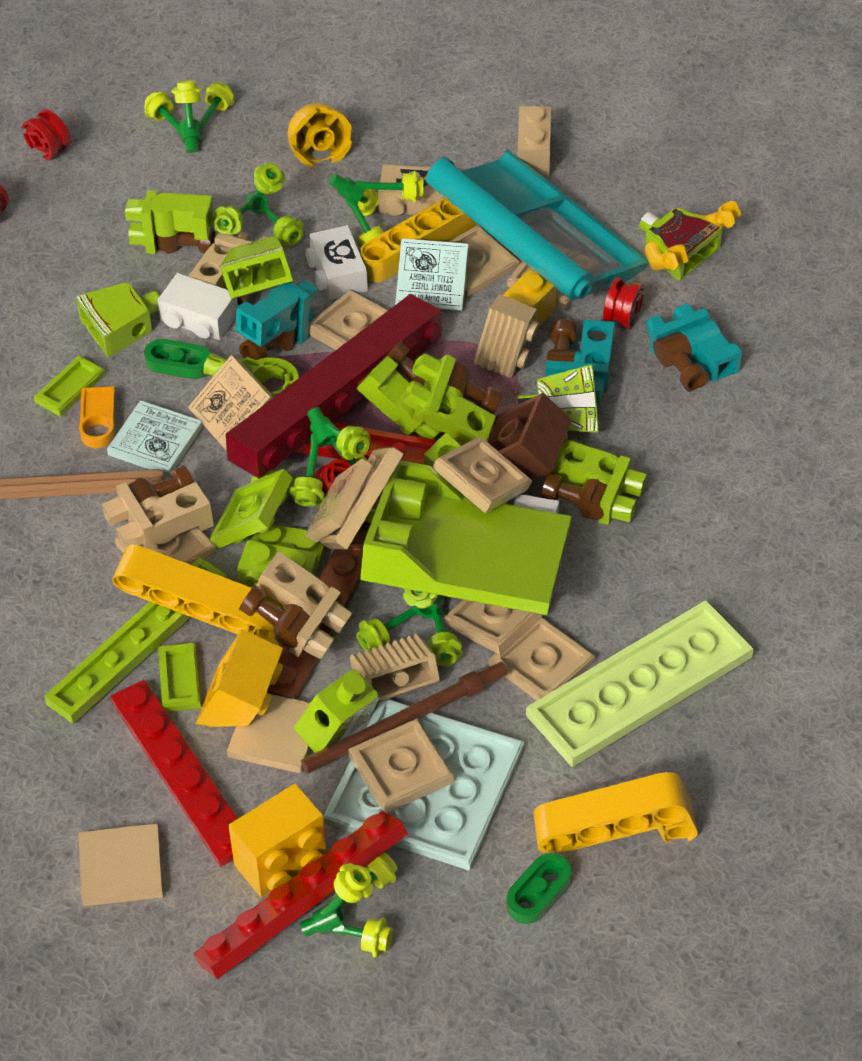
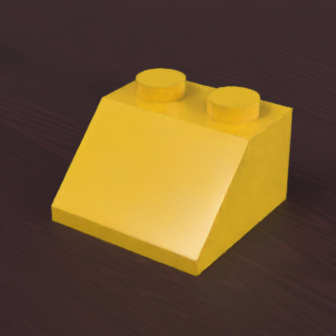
(241, 682)

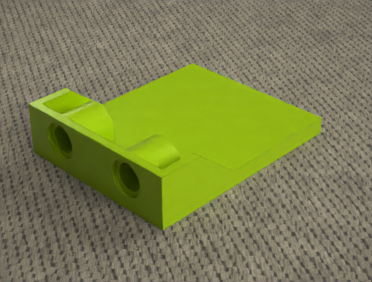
(446, 546)

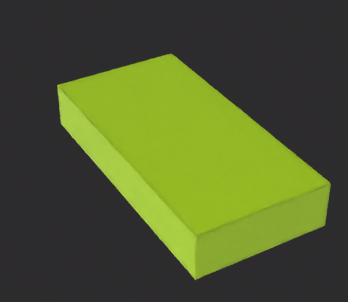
(66, 387)
(179, 677)

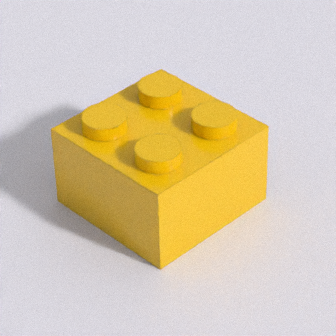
(277, 839)

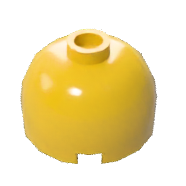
(322, 128)

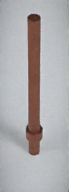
(468, 685)

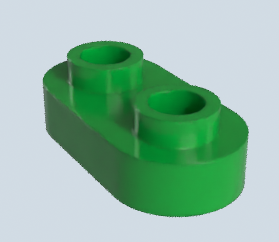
(179, 358)
(535, 889)

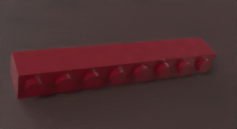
(283, 422)

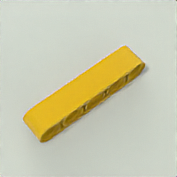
(435, 223)
(189, 591)

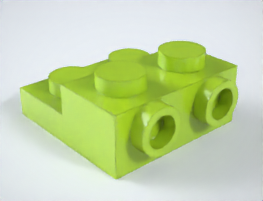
(264, 547)

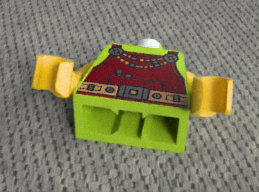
(685, 239)

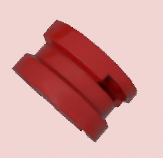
(46, 133)
(623, 302)

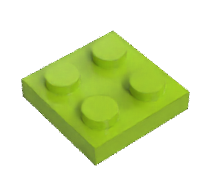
(251, 509)

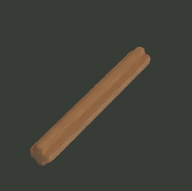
(73, 483)

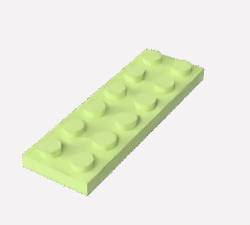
(638, 683)

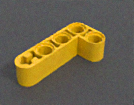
(616, 813)

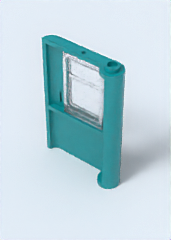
(538, 224)

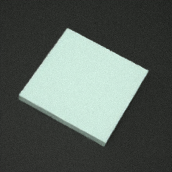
(453, 819)

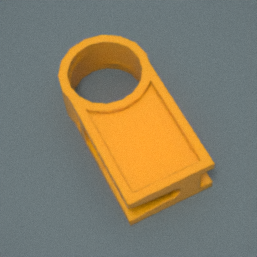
(97, 409)

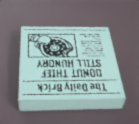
(433, 272)
(155, 437)

